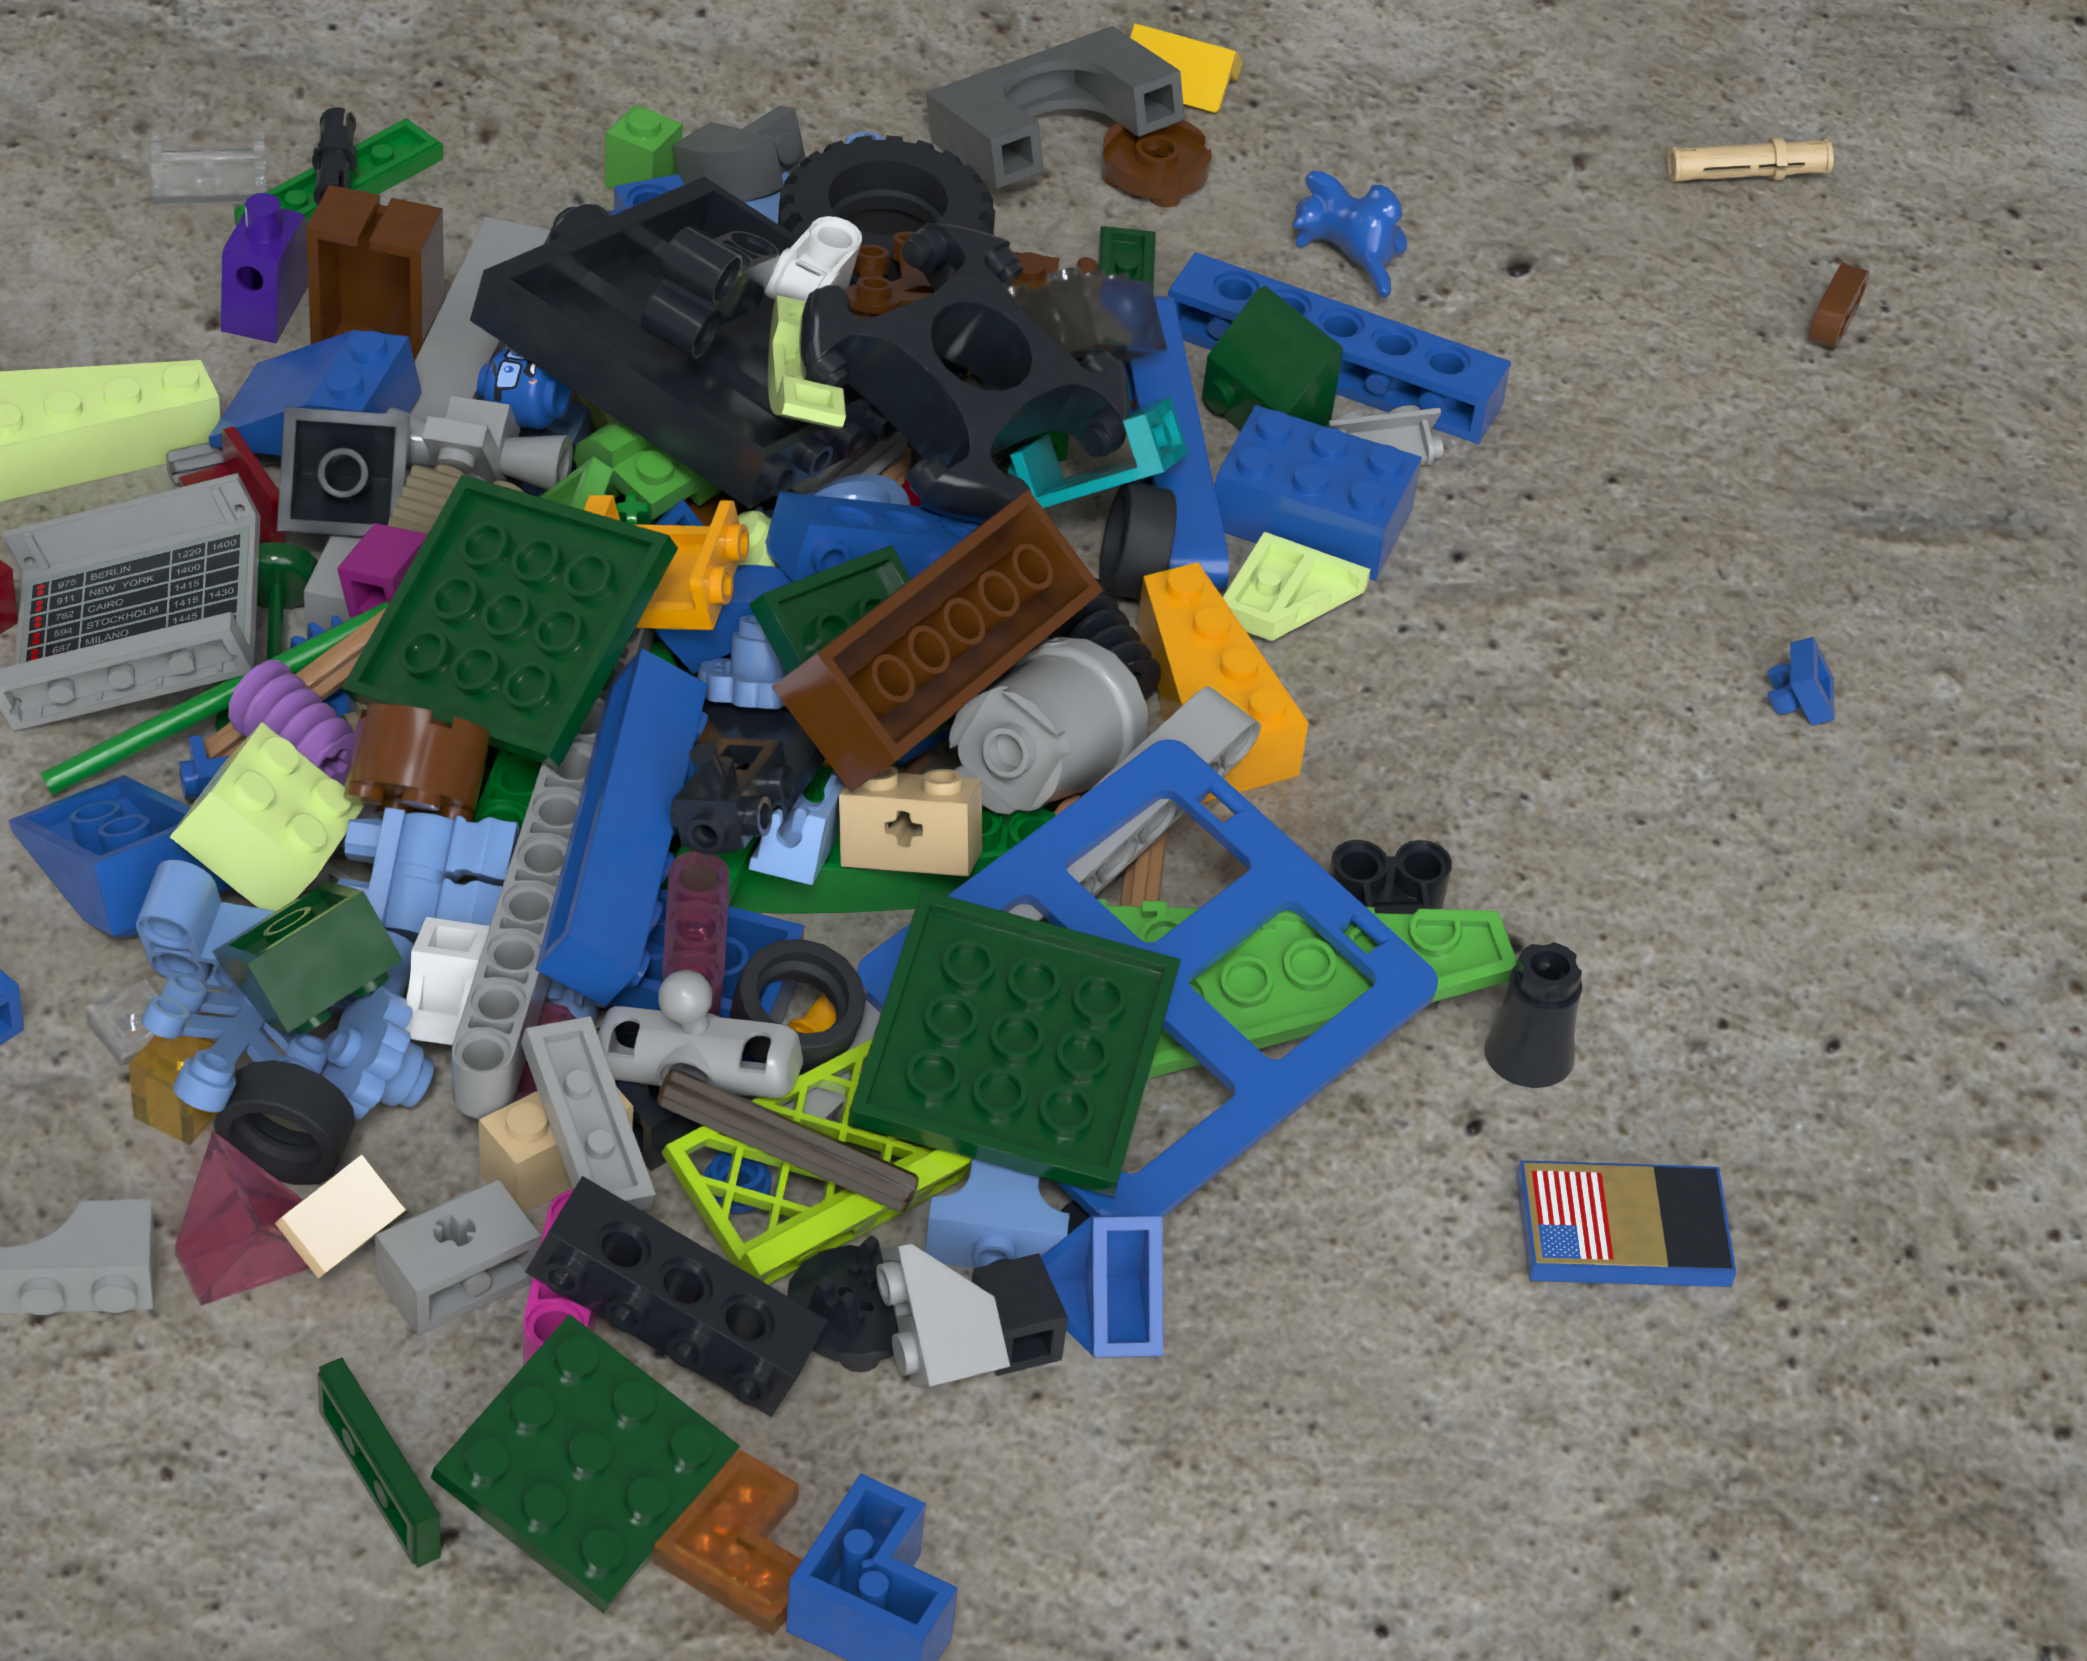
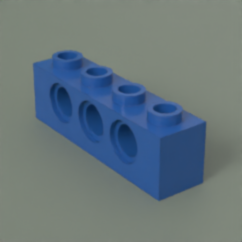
(824, 531)

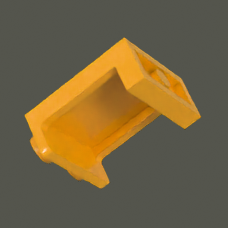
(699, 573)

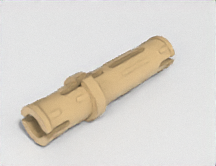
(1748, 160)

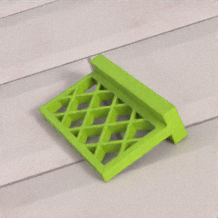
(837, 1217)

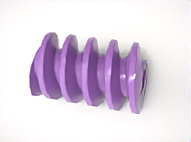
(294, 713)

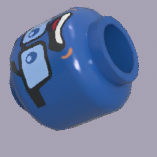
(529, 390)

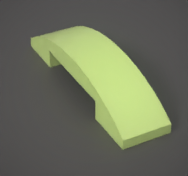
(787, 390)

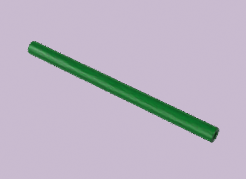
(188, 712)

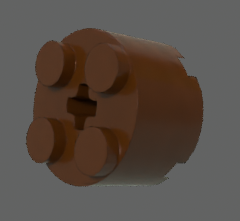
(416, 762)

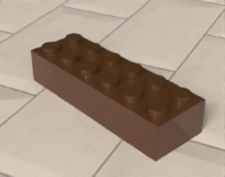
(937, 641)

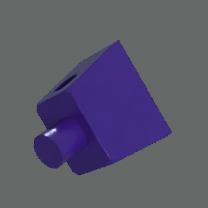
(267, 248)

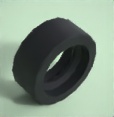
(1137, 537)
(808, 964)
(296, 1096)

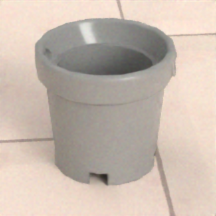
(1050, 725)

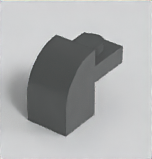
(743, 160)

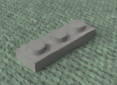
(586, 1109)

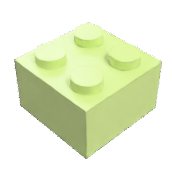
(267, 820)

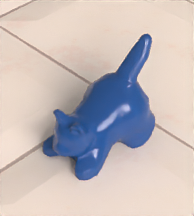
(1359, 226)

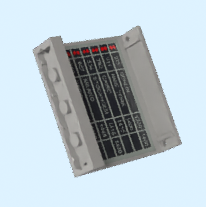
(133, 601)

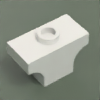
(442, 976)

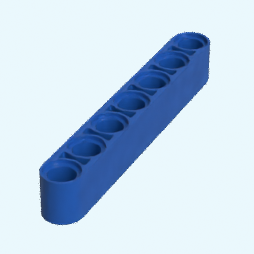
(1198, 522)

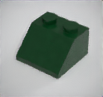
(1272, 361)
(310, 957)

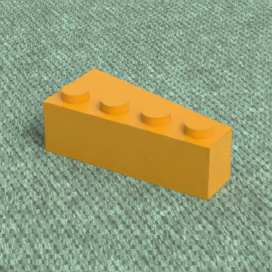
(1204, 646)

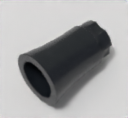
(1537, 1020)

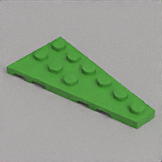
(1293, 981)

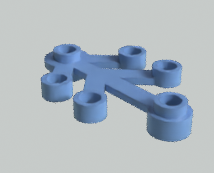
(208, 1077)

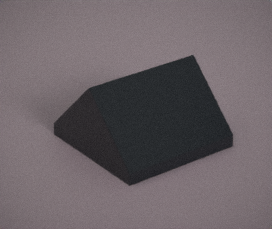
(341, 470)

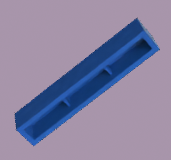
(623, 830)

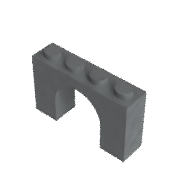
(991, 113)

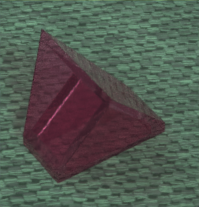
(230, 1226)

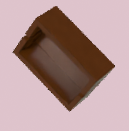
(374, 266)

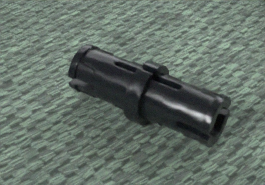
(335, 151)

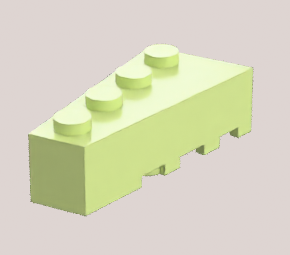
(98, 421)

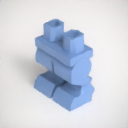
(420, 862)

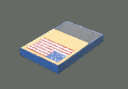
(1625, 1224)

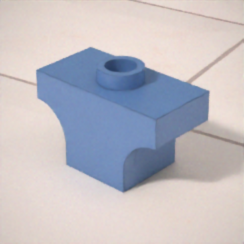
(993, 1219)

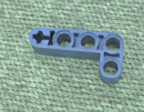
(187, 921)

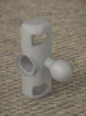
(699, 1043)

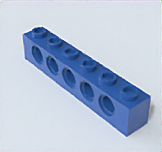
(1381, 358)

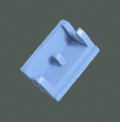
(802, 840)

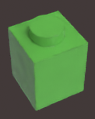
(640, 147)

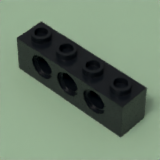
(676, 1296)

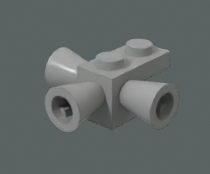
(486, 444)

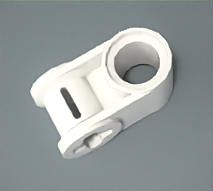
(817, 259)

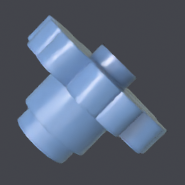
(748, 674)
(374, 1055)

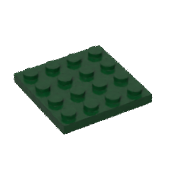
(512, 617)
(1015, 1042)

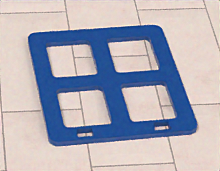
(1276, 881)

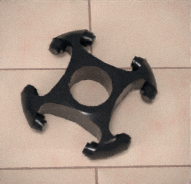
(979, 325)

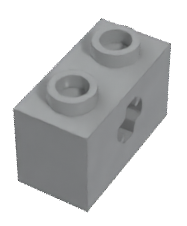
(456, 1256)

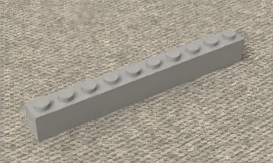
(445, 367)

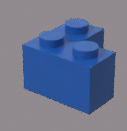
(860, 1583)

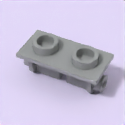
(1402, 428)

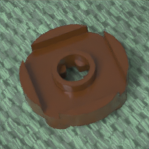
(1132, 163)

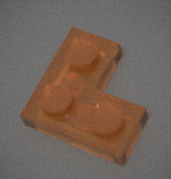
(724, 1546)

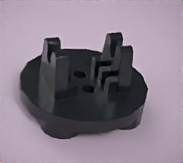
(838, 1288)

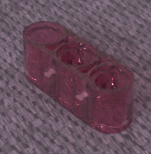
(697, 920)

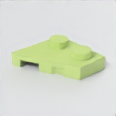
(1289, 586)

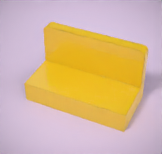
(1202, 66)

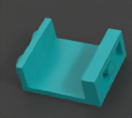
(1153, 440)

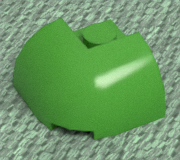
(643, 469)

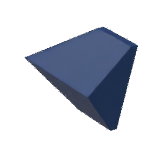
(1112, 1284)

